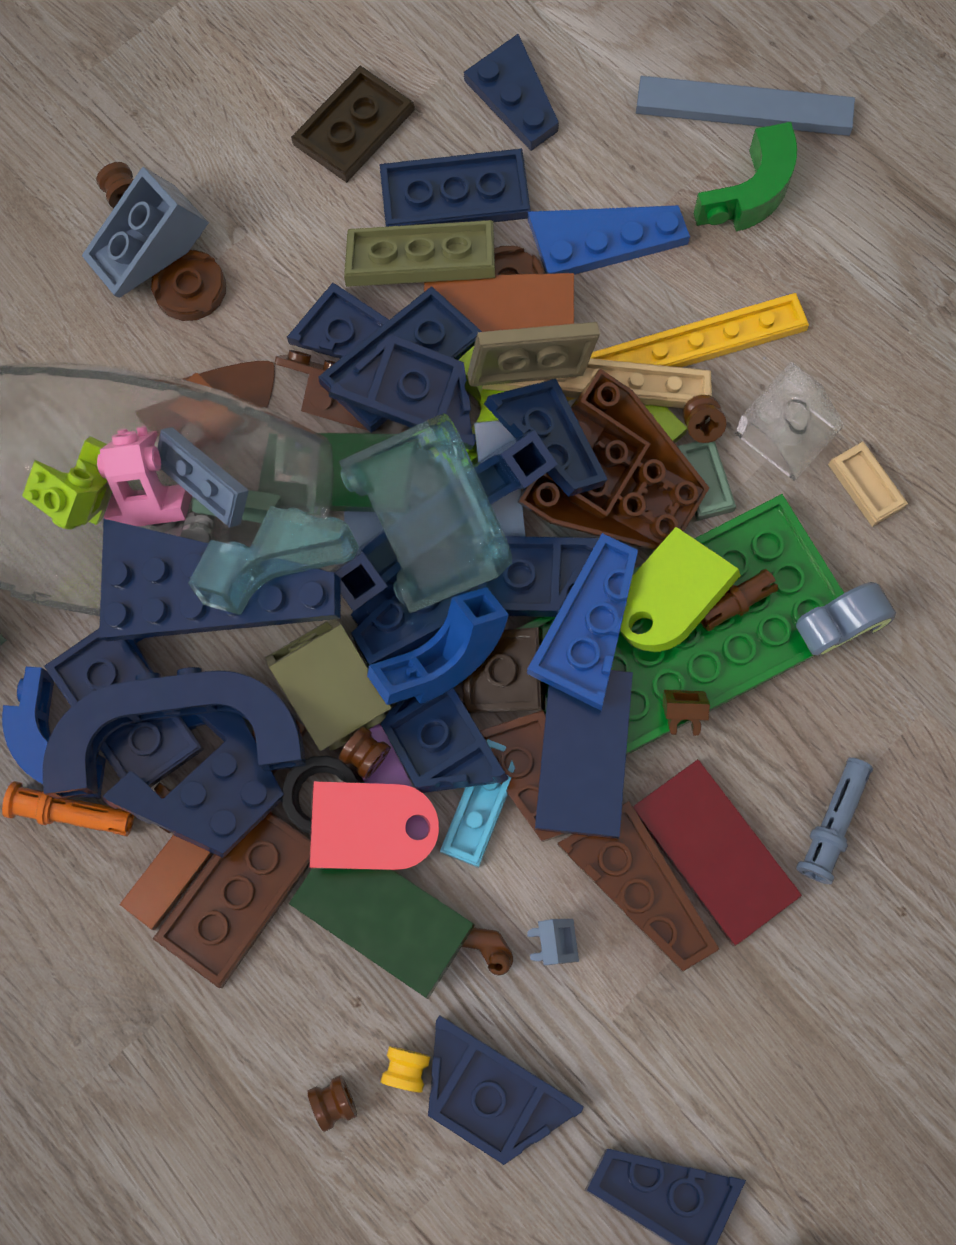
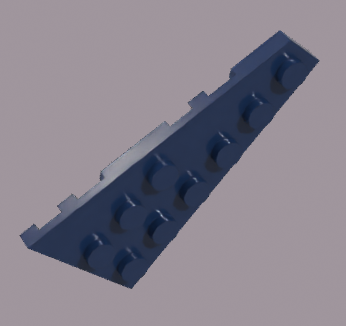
(150, 595)

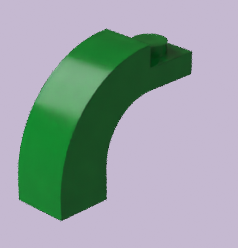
(749, 203)

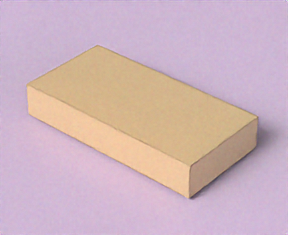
(867, 484)

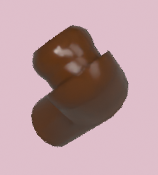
(493, 948)

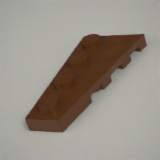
(644, 888)

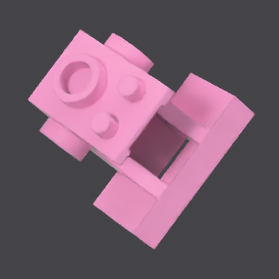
(134, 458)

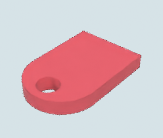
(366, 826)

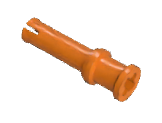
(46, 809)

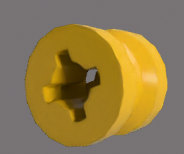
(405, 1069)

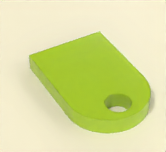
(675, 591)

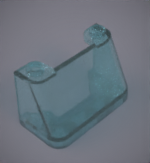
(430, 511)

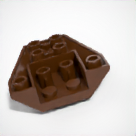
(648, 477)

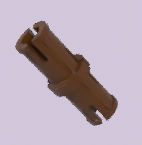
(740, 598)

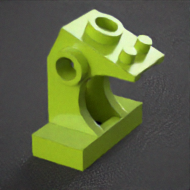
(73, 496)

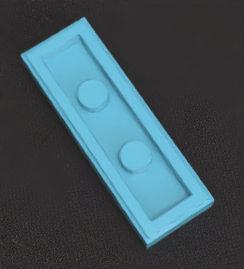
(476, 819)

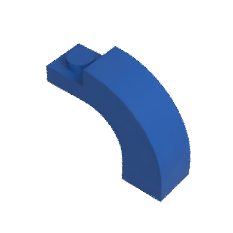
(449, 657)
(28, 725)

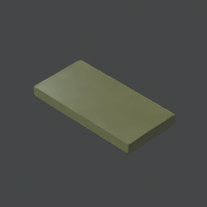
(420, 253)

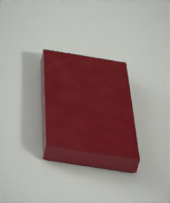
(716, 852)

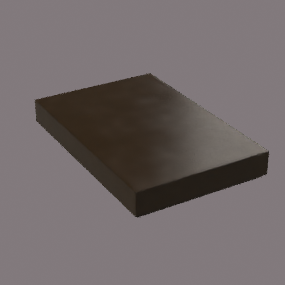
(353, 123)

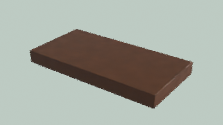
(235, 899)

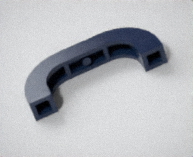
(500, 473)
(81, 731)

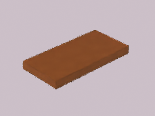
(512, 300)

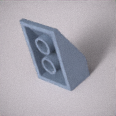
(143, 233)

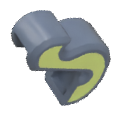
(846, 618)

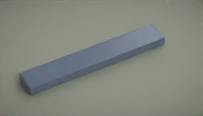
(745, 105)

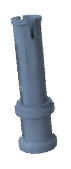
(830, 837)

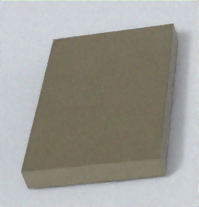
(532, 353)

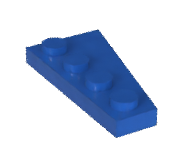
(603, 237)
(585, 633)

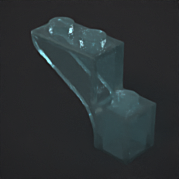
(283, 545)

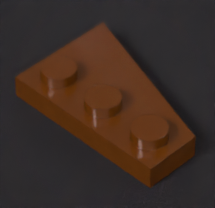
(524, 747)

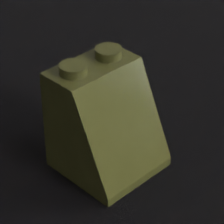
(327, 684)

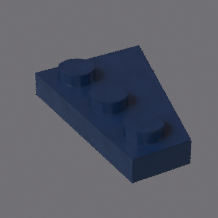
(514, 92)
(335, 324)
(547, 412)
(396, 631)
(666, 1198)

